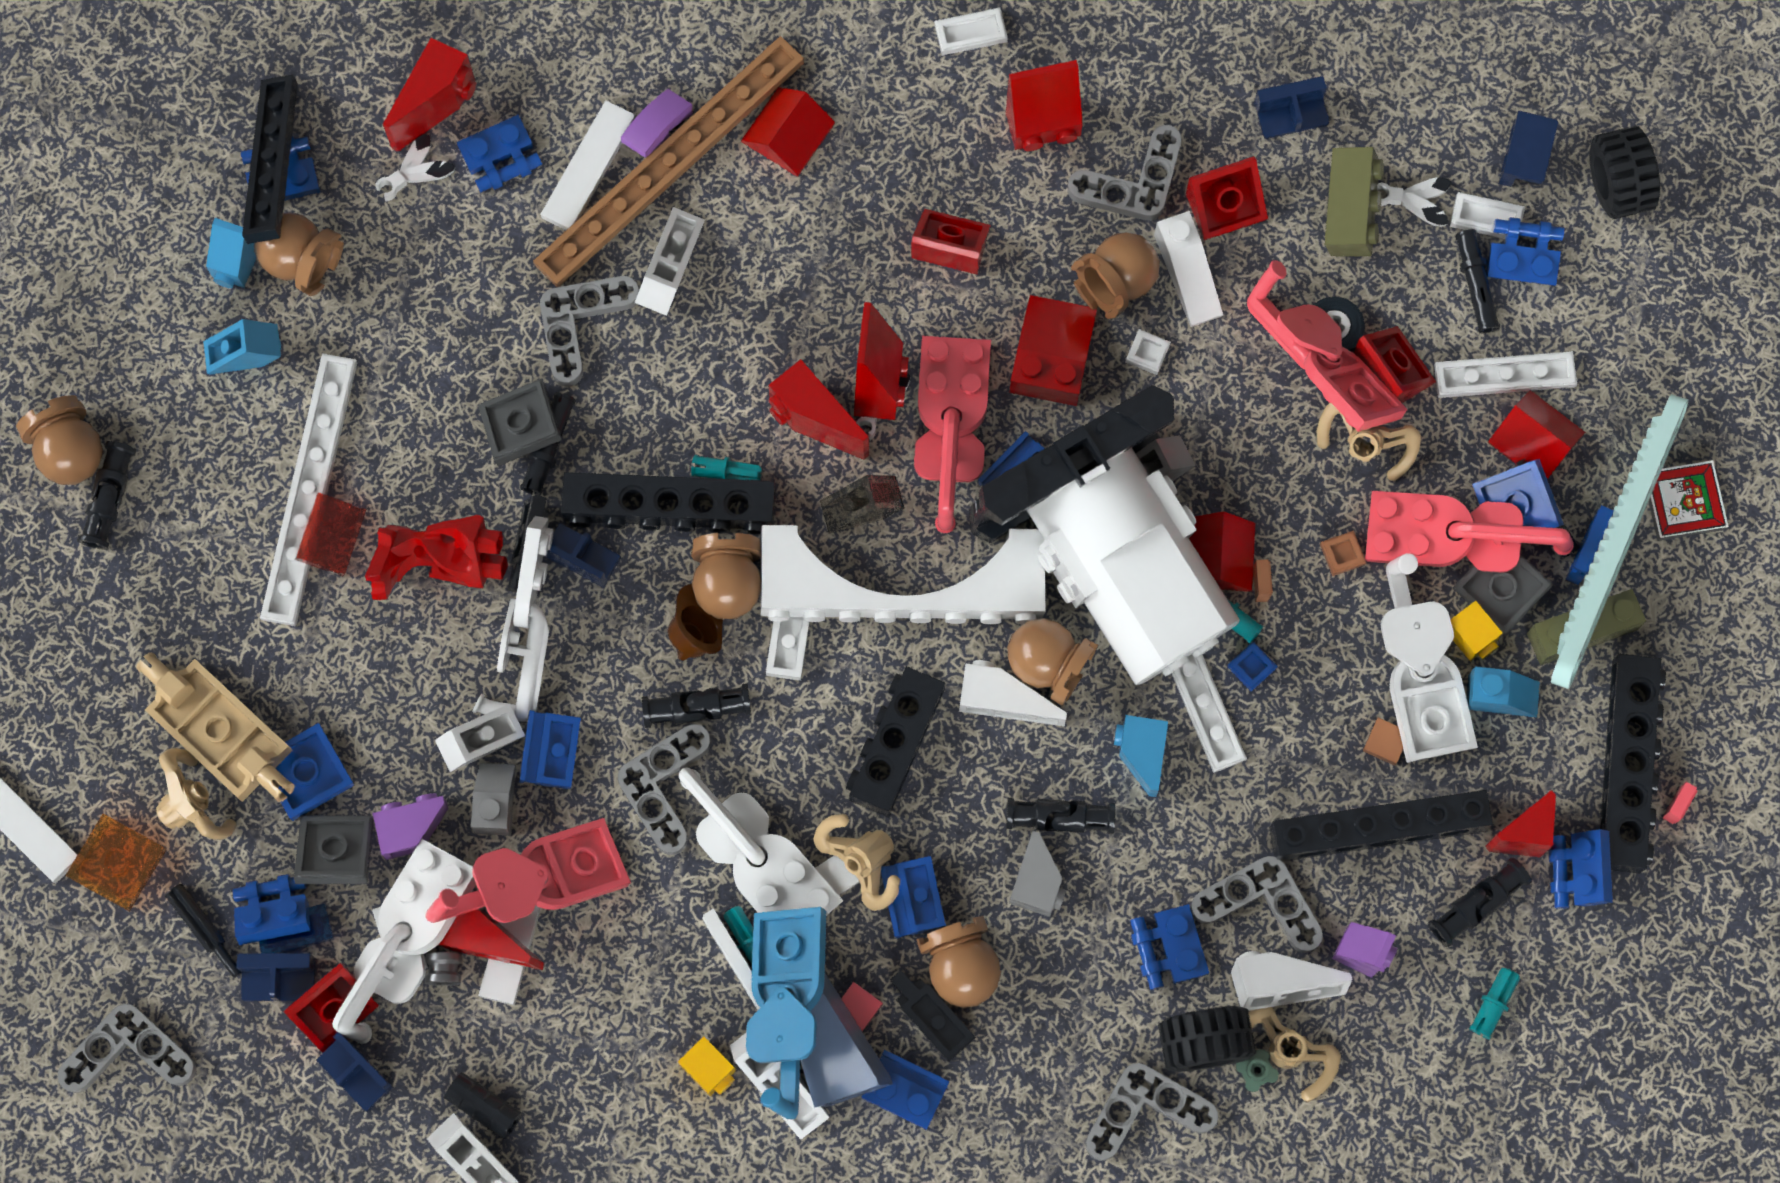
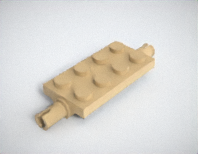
(217, 728)

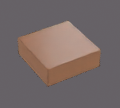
(1343, 553)
(1262, 580)
(1384, 742)

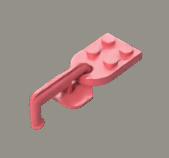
(1316, 346)
(951, 386)
(1420, 525)
(547, 874)

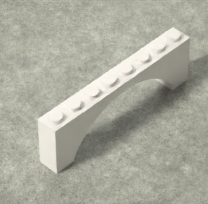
(801, 585)

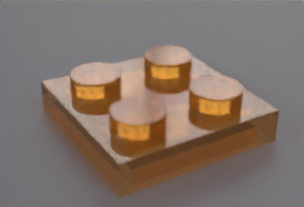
(116, 862)

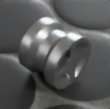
(443, 968)

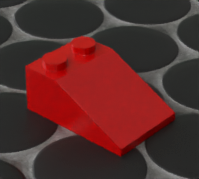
(430, 94)
(1044, 106)
(1052, 350)
(879, 368)
(813, 411)

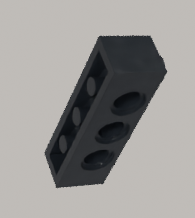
(926, 694)

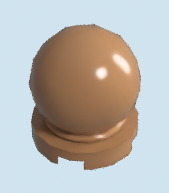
(300, 253)
(1117, 272)
(63, 443)
(726, 579)
(1046, 656)
(962, 965)

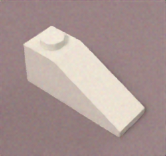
(669, 261)
(1188, 268)
(999, 694)
(1280, 980)
(768, 1076)
(468, 1154)

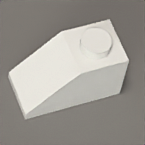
(479, 737)

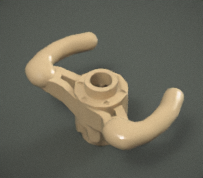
(1367, 450)
(187, 798)
(862, 858)
(1323, 1053)

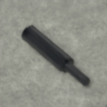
(201, 926)

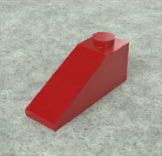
(484, 937)

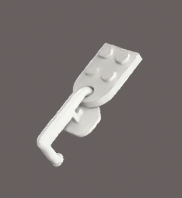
(526, 614)
(1433, 709)
(739, 836)
(395, 962)

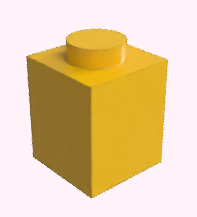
(1475, 632)
(708, 1067)

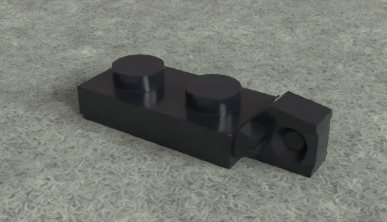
(532, 507)
(932, 1016)

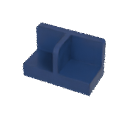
(1292, 107)
(1528, 149)
(582, 555)
(276, 976)
(354, 1073)

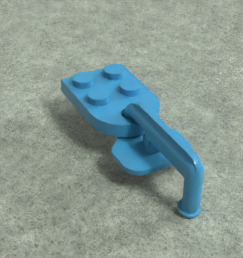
(786, 959)

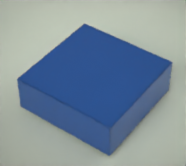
(1252, 666)

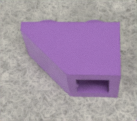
(404, 826)
(1365, 949)

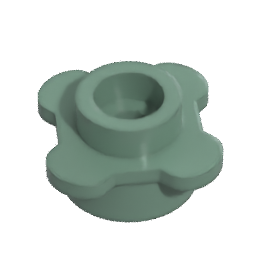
(1253, 1080)

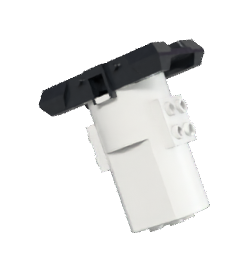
(1115, 537)

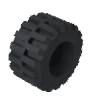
(1624, 172)
(1207, 1038)

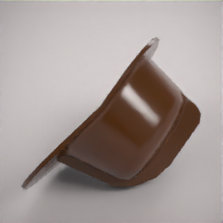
(692, 629)

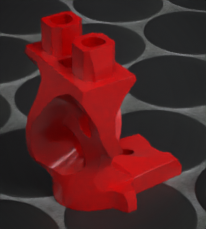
(454, 548)

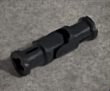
(106, 497)
(702, 704)
(1067, 815)
(1475, 905)

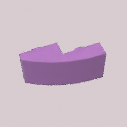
(655, 122)

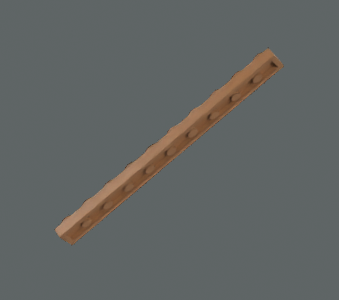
(668, 162)

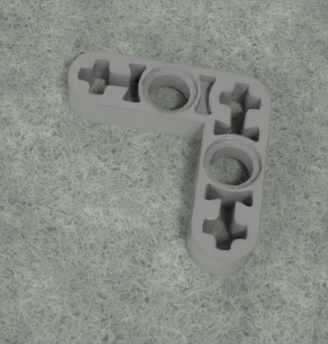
(1133, 191)
(566, 318)
(654, 775)
(1271, 892)
(119, 1041)
(1136, 1098)

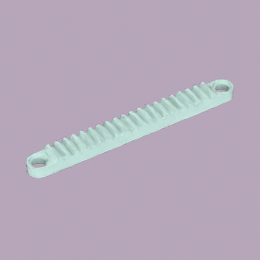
(1617, 540)

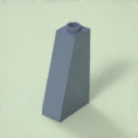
(842, 1059)

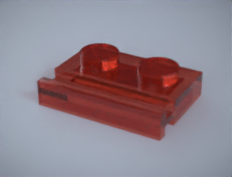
(330, 534)

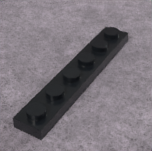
(270, 159)

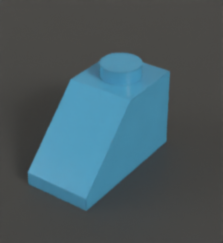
(229, 255)
(242, 347)
(1502, 692)
(1142, 749)

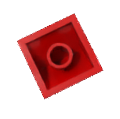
(789, 129)
(1227, 198)
(949, 241)
(1394, 362)
(1536, 432)
(1226, 549)
(1530, 832)
(319, 1005)

